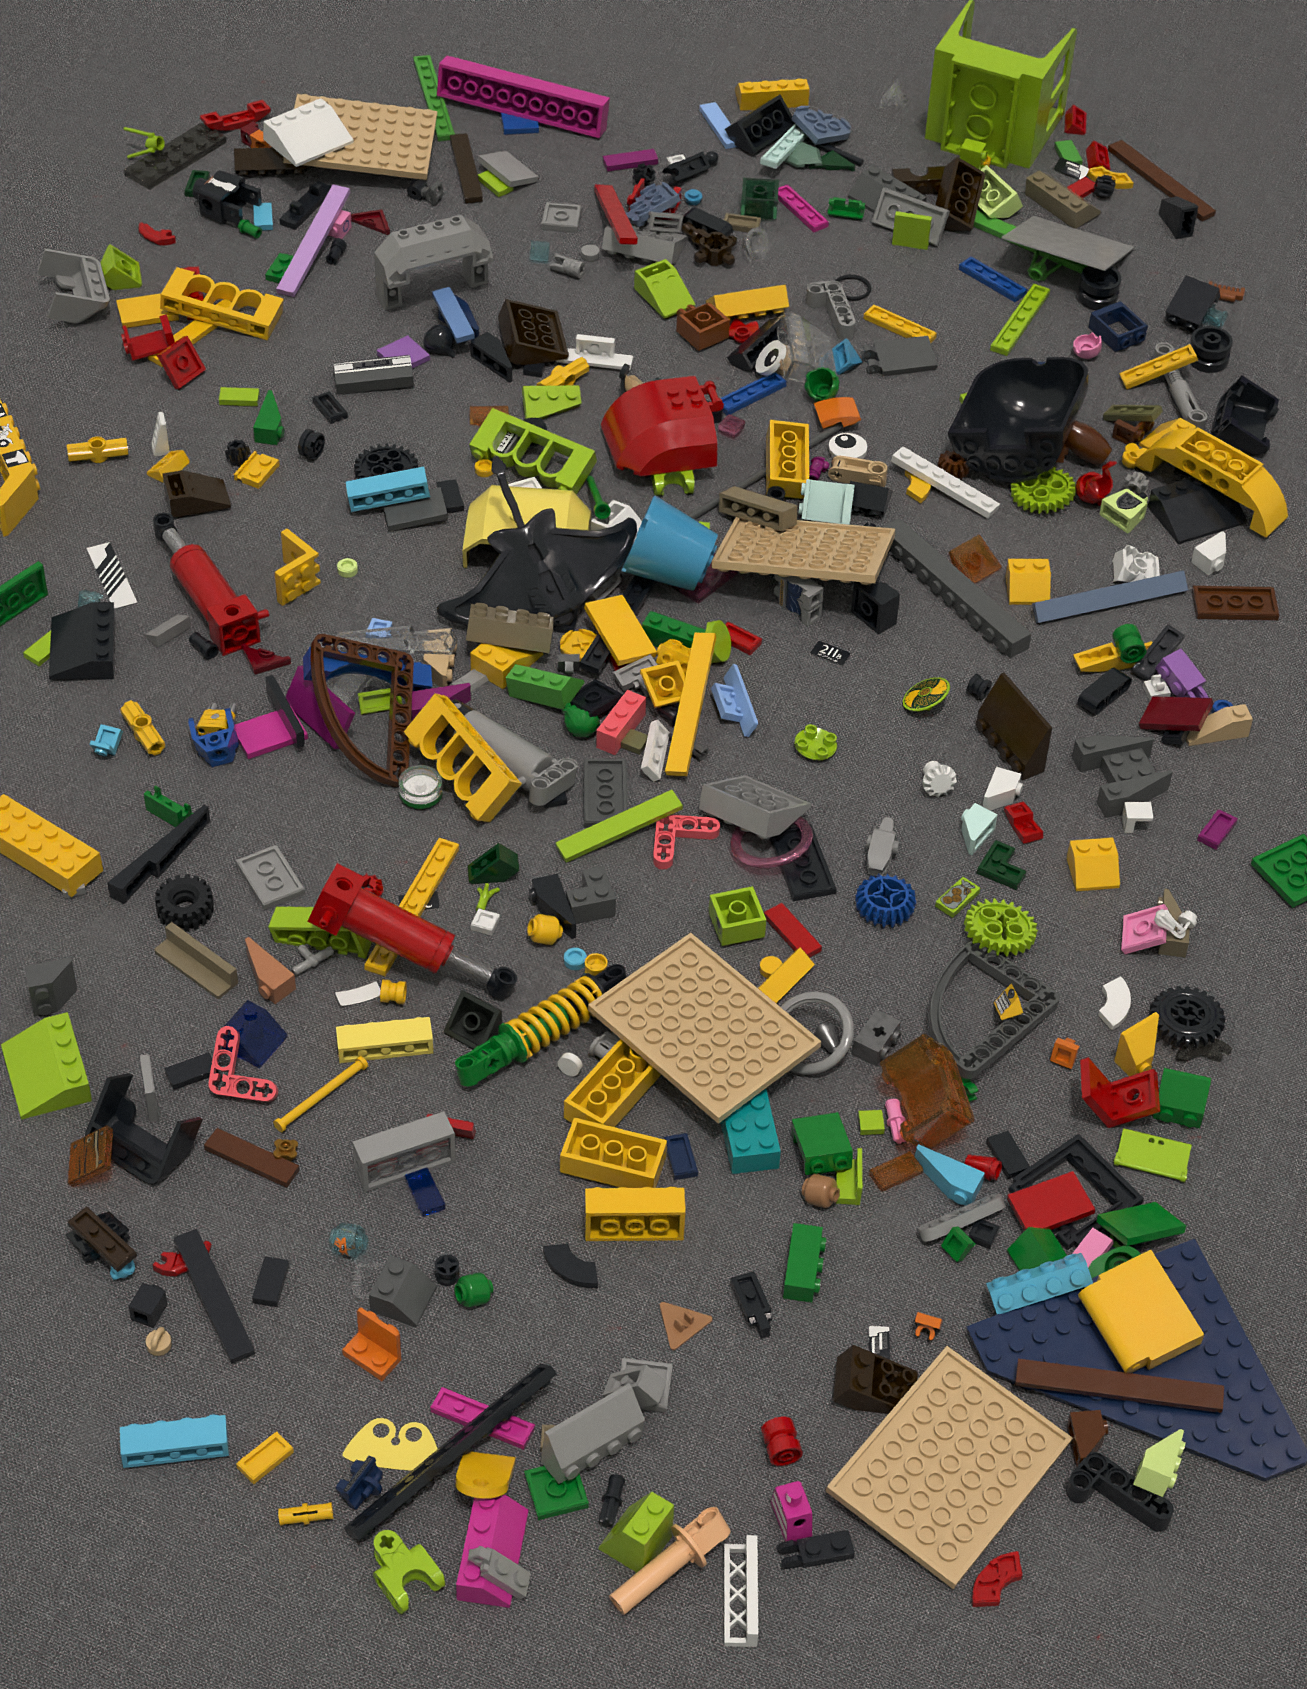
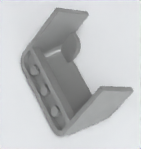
(80, 274)

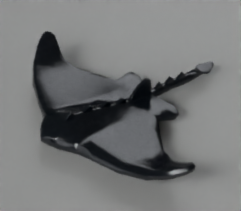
(543, 564)

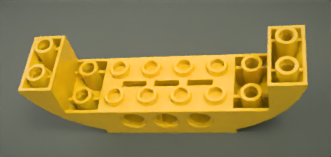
(1224, 470)

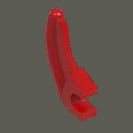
(161, 237)
(174, 1264)

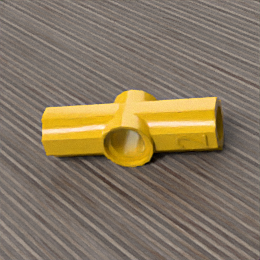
(566, 375)
(97, 449)
(142, 727)

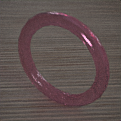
(773, 862)

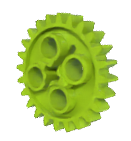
(1045, 492)
(1010, 934)

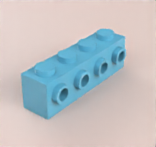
(387, 489)
(1039, 1283)
(174, 1441)

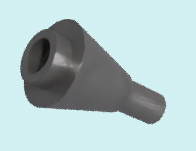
(828, 1037)

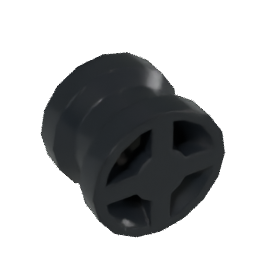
(979, 686)
(449, 1264)

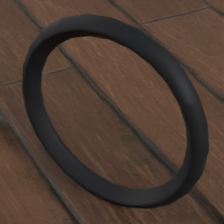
(860, 278)

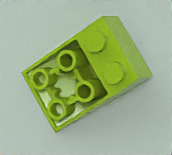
(662, 288)

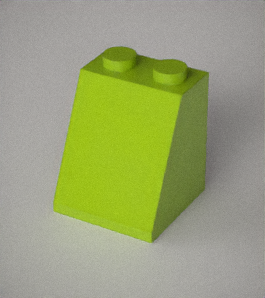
(640, 1532)

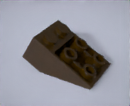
(194, 493)
(870, 1381)

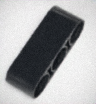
(708, 222)
(1104, 691)

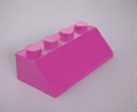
(496, 1525)

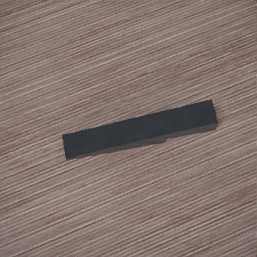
(158, 857)

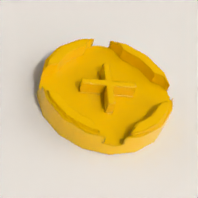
(576, 642)

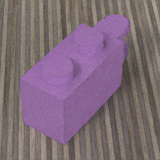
(1181, 675)

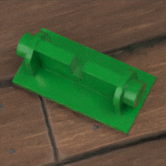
(838, 208)

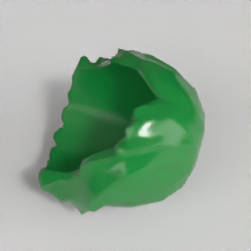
(822, 384)
(579, 721)

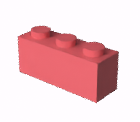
(622, 718)

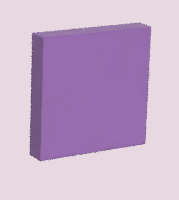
(405, 346)

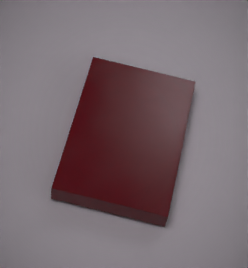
(1176, 713)

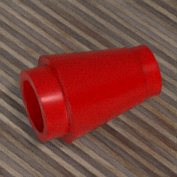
(988, 1165)

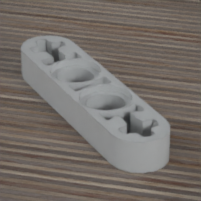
(961, 1217)

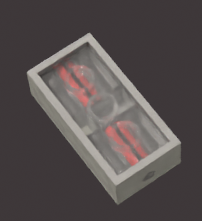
(403, 1150)

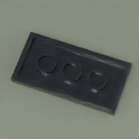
(809, 874)

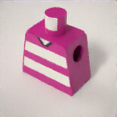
(790, 1505)

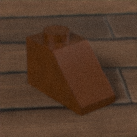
(1087, 1431)

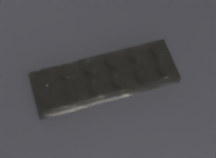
(175, 156)

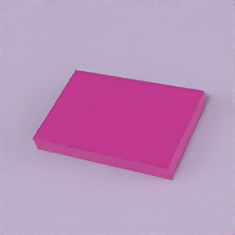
(264, 734)

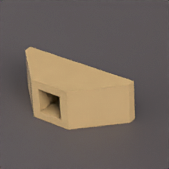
(440, 667)

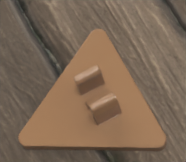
(681, 1323)

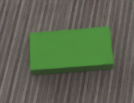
(1068, 151)

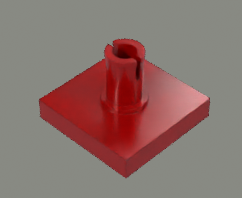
(181, 362)

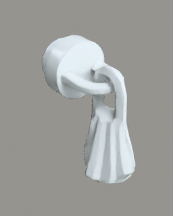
(1165, 920)

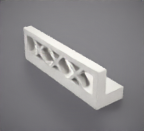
(751, 1588)

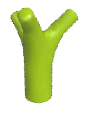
(485, 895)

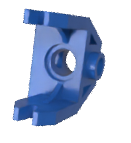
(226, 740)

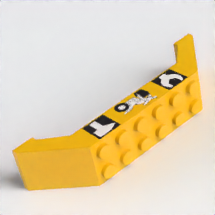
(20, 486)

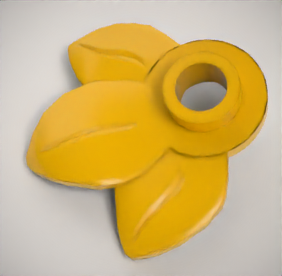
(1131, 454)

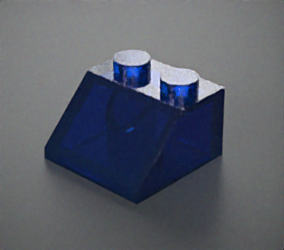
(258, 1034)

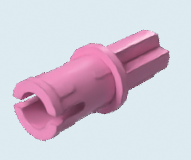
(894, 1119)

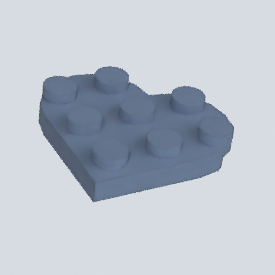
(820, 126)
(652, 199)

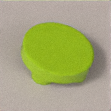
(723, 641)

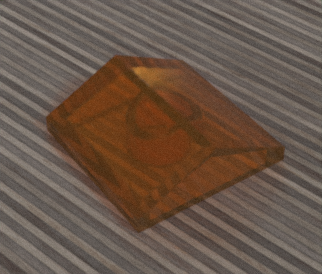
(974, 559)

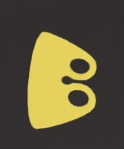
(403, 1456)

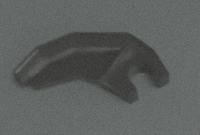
(1211, 1051)

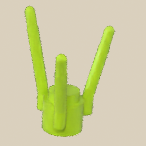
(152, 142)

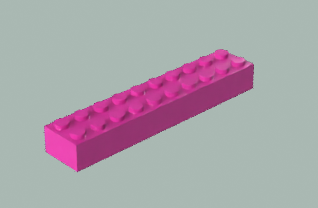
(523, 96)

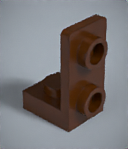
(1130, 434)

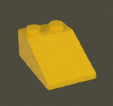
(498, 661)

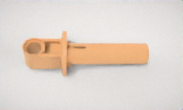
(690, 1545)

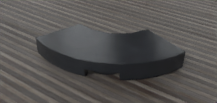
(570, 1267)

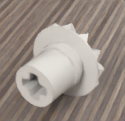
(938, 778)

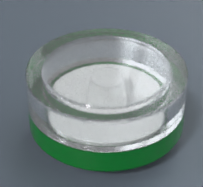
(420, 786)

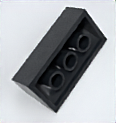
(761, 125)

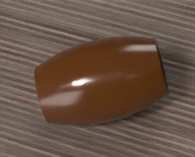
(1088, 444)

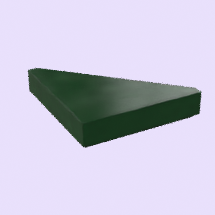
(834, 162)

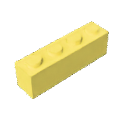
(385, 1039)

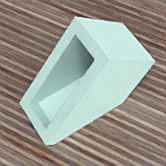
(977, 826)

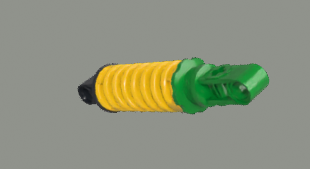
(537, 1026)

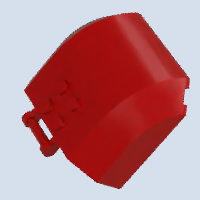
(663, 427)

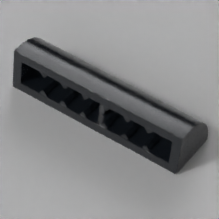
(747, 353)

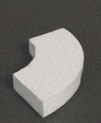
(1117, 1003)

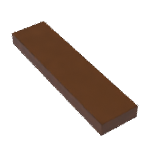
(251, 1157)

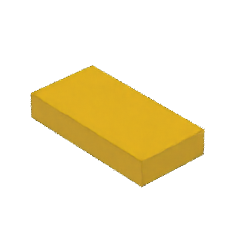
(264, 1457)

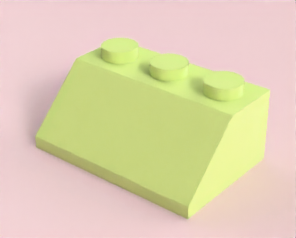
(997, 197)

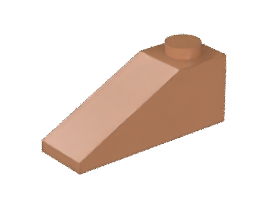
(271, 976)

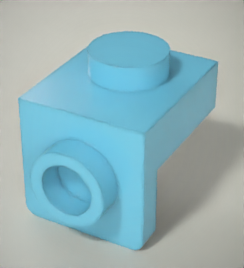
(106, 740)

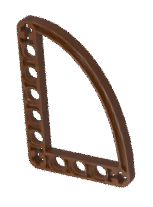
(328, 714)

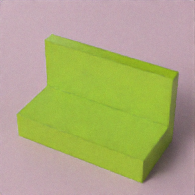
(850, 1182)

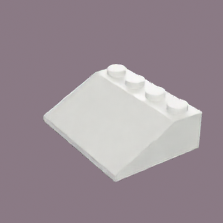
(306, 132)

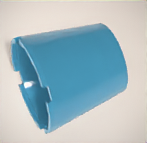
(671, 547)

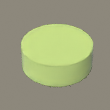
(347, 568)

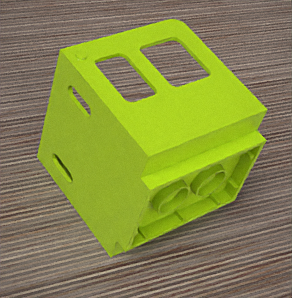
(995, 95)

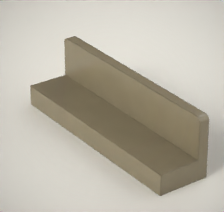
(197, 962)

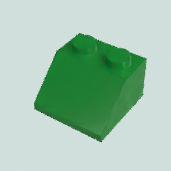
(1182, 1098)

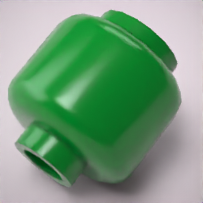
(473, 1290)

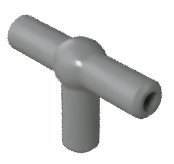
(310, 959)

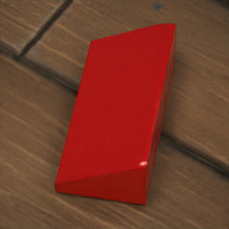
(1075, 121)
(1097, 156)

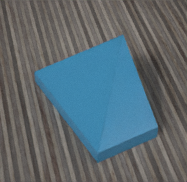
(845, 356)

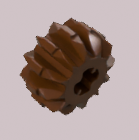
(953, 464)

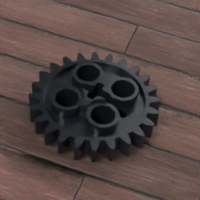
(383, 461)

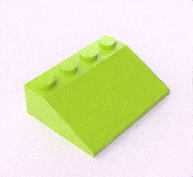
(46, 1067)

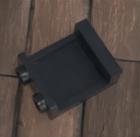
(1191, 303)

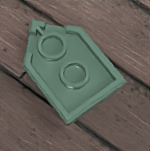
(804, 155)

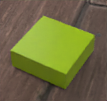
(871, 1122)

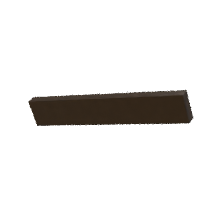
(466, 168)

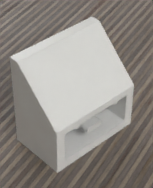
(618, 513)

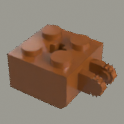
(702, 325)

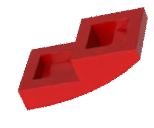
(1022, 822)

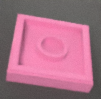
(1142, 931)

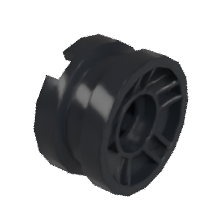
(311, 444)

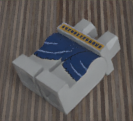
(800, 596)

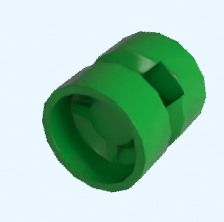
(1129, 643)

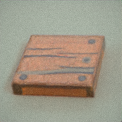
(90, 1156)

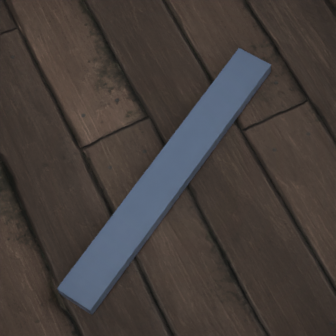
(1109, 596)

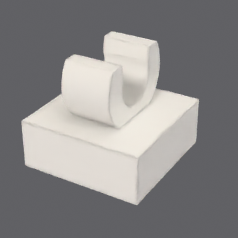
(1156, 687)

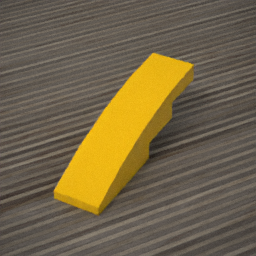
(1102, 659)

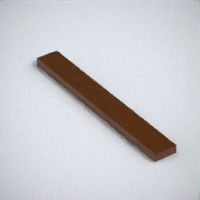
(1158, 177)
(1120, 1385)

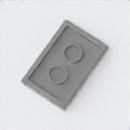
(508, 169)
(270, 877)

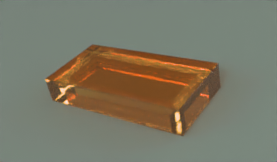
(896, 1171)

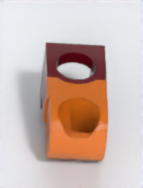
(254, 136)

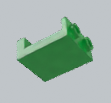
(822, 1143)

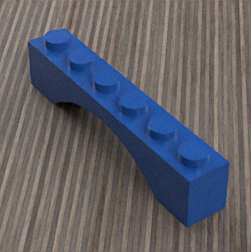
(332, 668)

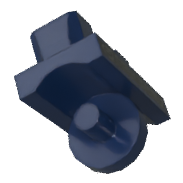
(362, 1484)

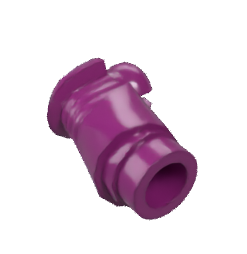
(818, 465)

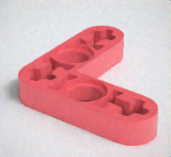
(675, 829)
(232, 1080)

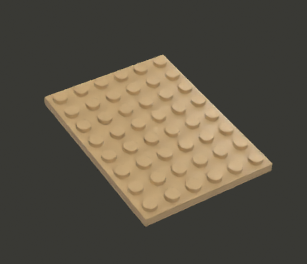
(385, 138)
(806, 550)
(704, 1027)
(949, 1466)

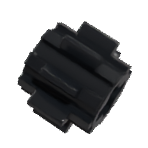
(644, 172)
(1104, 186)
(237, 452)

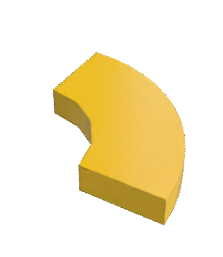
(1121, 179)
(918, 489)

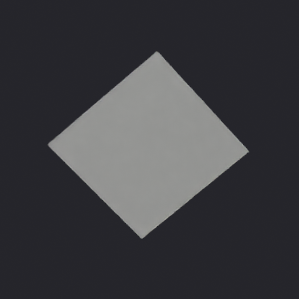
(1068, 243)

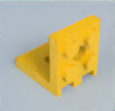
(300, 570)

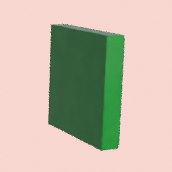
(554, 1498)

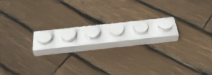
(945, 482)

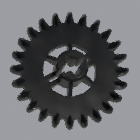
(1187, 1023)

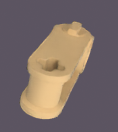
(858, 471)

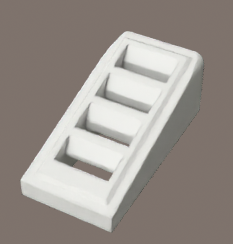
(160, 439)

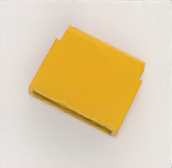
(1141, 1314)

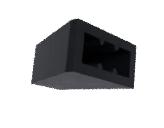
(1179, 216)

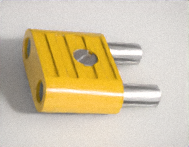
(214, 720)

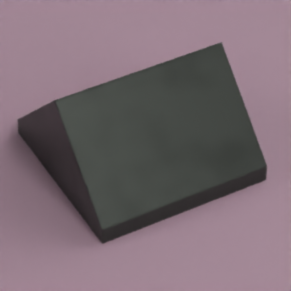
(473, 1020)

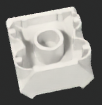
(1133, 566)

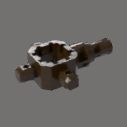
(714, 240)

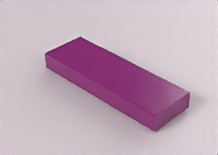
(630, 159)

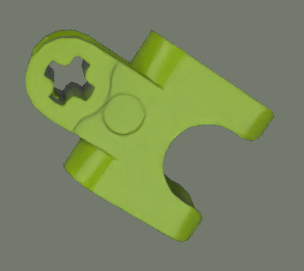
(682, 478)
(402, 1566)

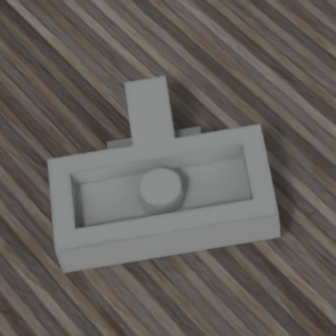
(630, 675)

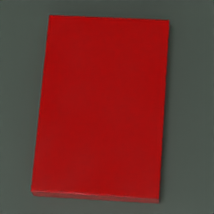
(1051, 1203)

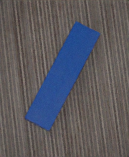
(992, 279)
(752, 392)

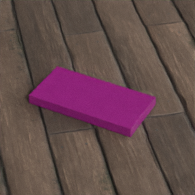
(304, 703)

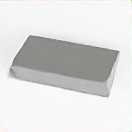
(169, 630)

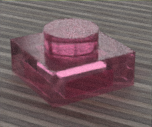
(731, 425)

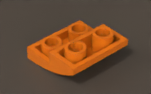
(837, 410)

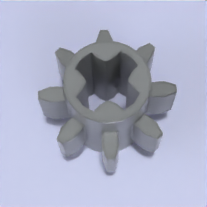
(1136, 482)

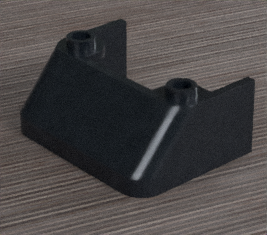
(132, 1145)

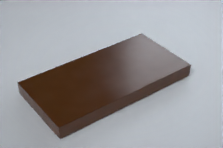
(1235, 603)

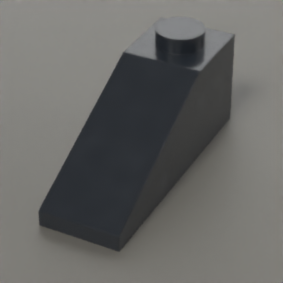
(490, 352)
(551, 900)

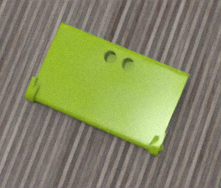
(1153, 1157)

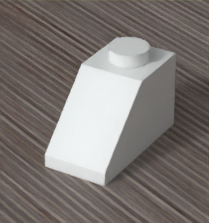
(1210, 554)
(1002, 789)

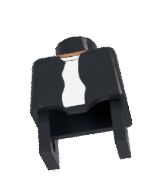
(224, 196)

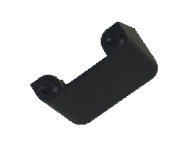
(1244, 415)

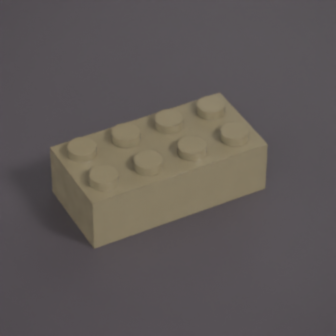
(510, 628)

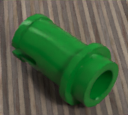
(246, 227)

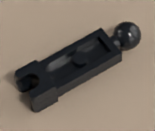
(690, 166)

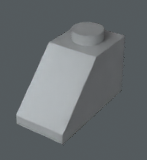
(645, 1383)

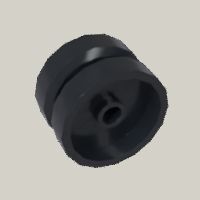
(1099, 287)
(1212, 348)

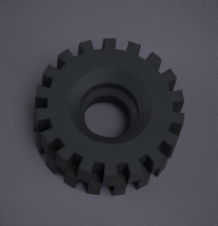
(180, 891)

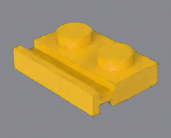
(256, 469)

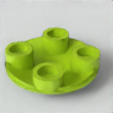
(815, 743)

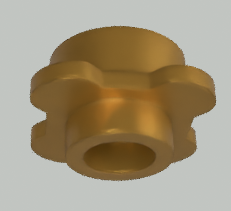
(285, 1149)

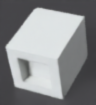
(1135, 812)

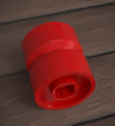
(780, 1439)

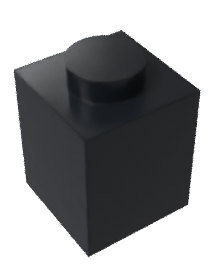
(148, 1305)

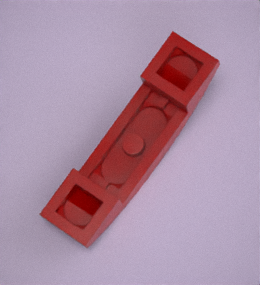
(254, 112)

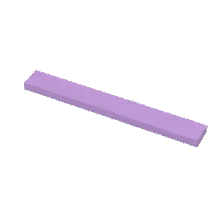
(313, 241)

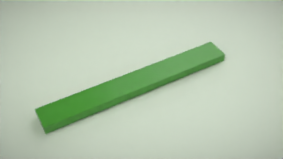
(429, 82)
(1000, 228)

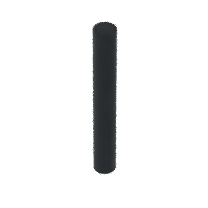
(854, 159)

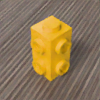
(672, 651)

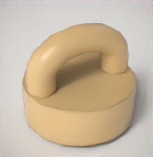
(158, 1342)

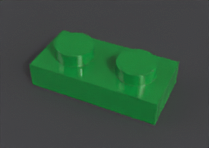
(278, 268)

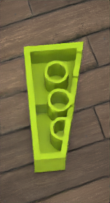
(291, 927)

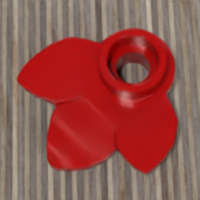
(740, 331)

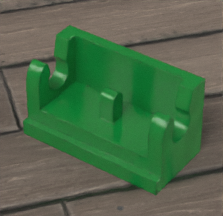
(166, 808)

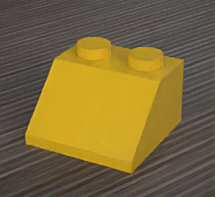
(1028, 581)
(1094, 864)

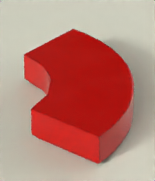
(995, 1578)

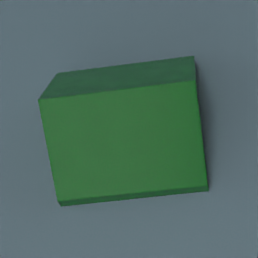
(1035, 1248)

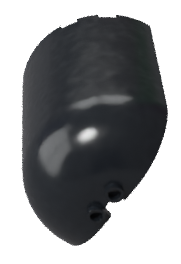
(1019, 416)

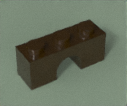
(924, 184)

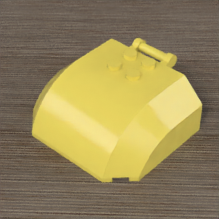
(492, 513)

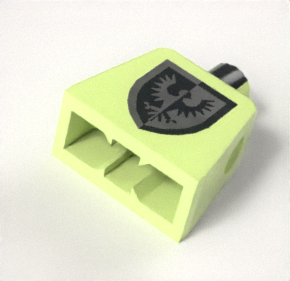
(1124, 509)

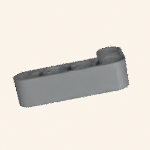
(832, 296)

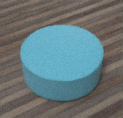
(574, 958)

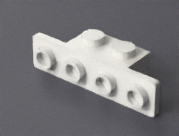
(597, 352)

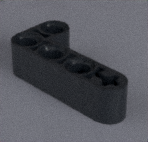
(1155, 1517)

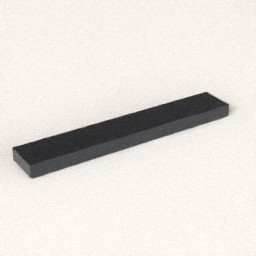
(214, 1296)

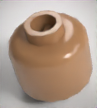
(820, 1190)

